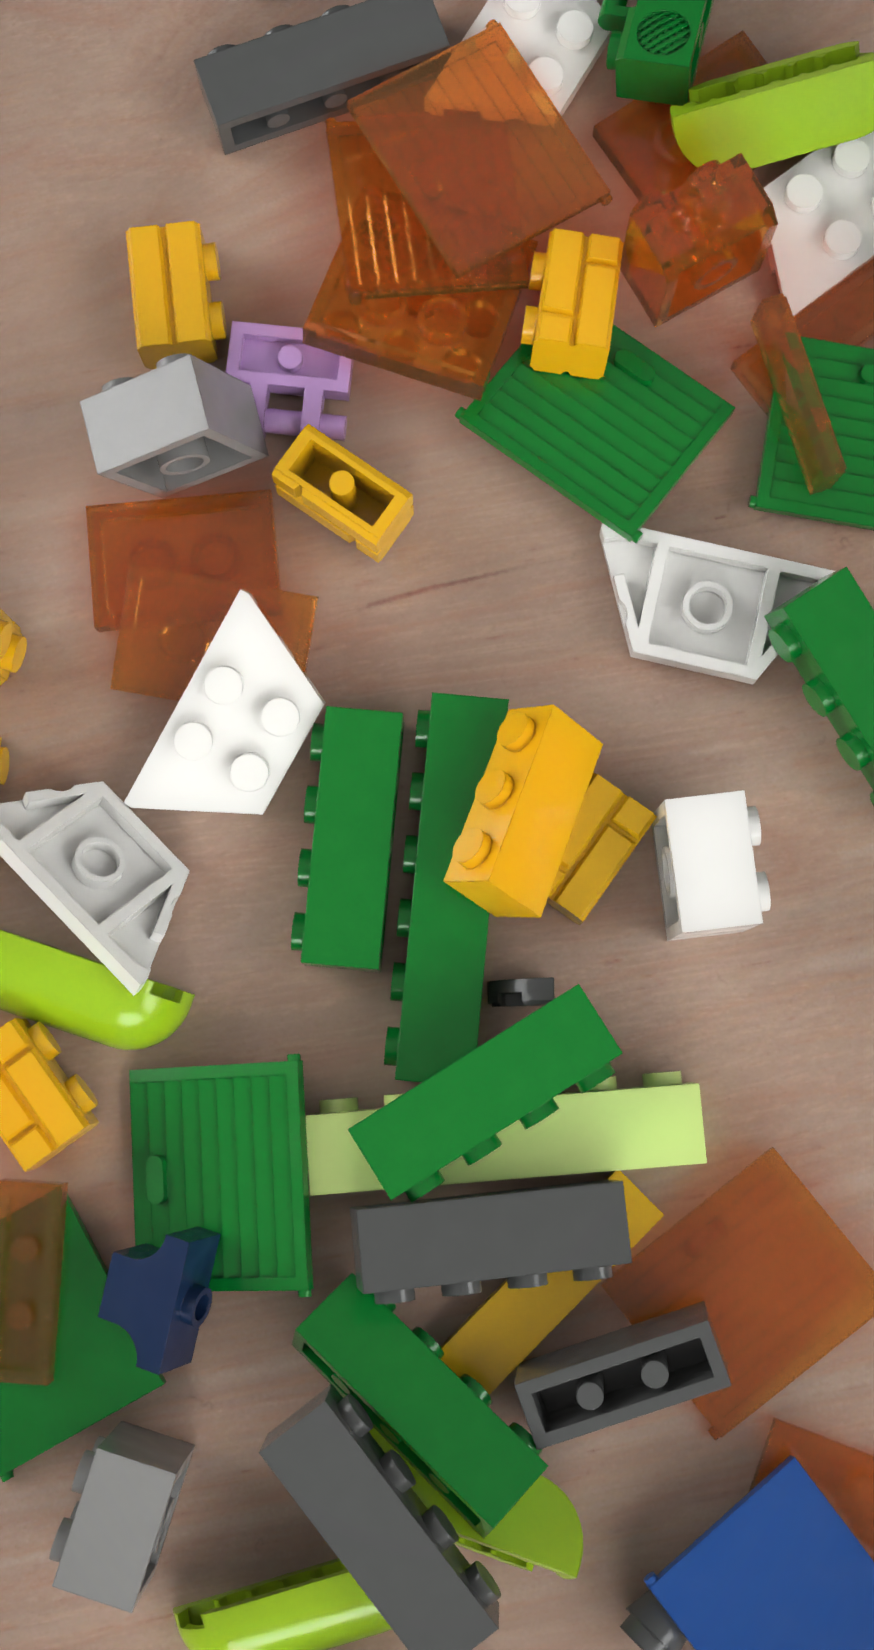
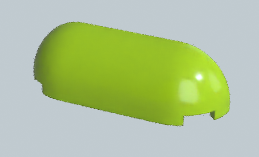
(779, 108)
(85, 996)
(536, 1531)
(292, 1611)

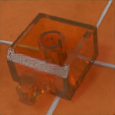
(697, 238)

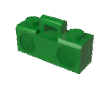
(655, 47)

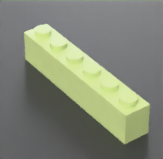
(587, 1134)

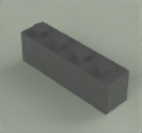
(313, 68)
(488, 1238)
(381, 1527)

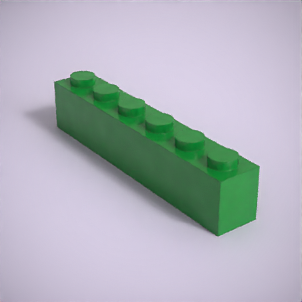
(444, 928)

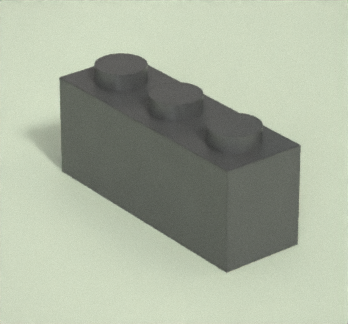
(621, 1375)

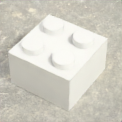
(709, 865)

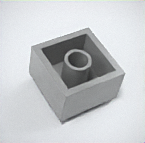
(173, 426)
(122, 1516)

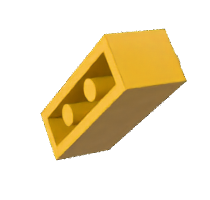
(523, 812)

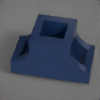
(162, 1296)

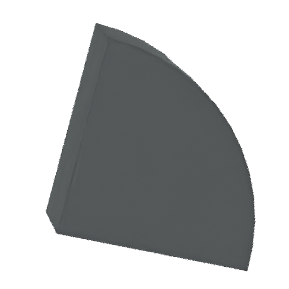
(520, 992)

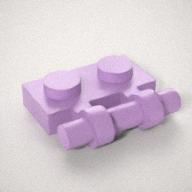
(279, 363)

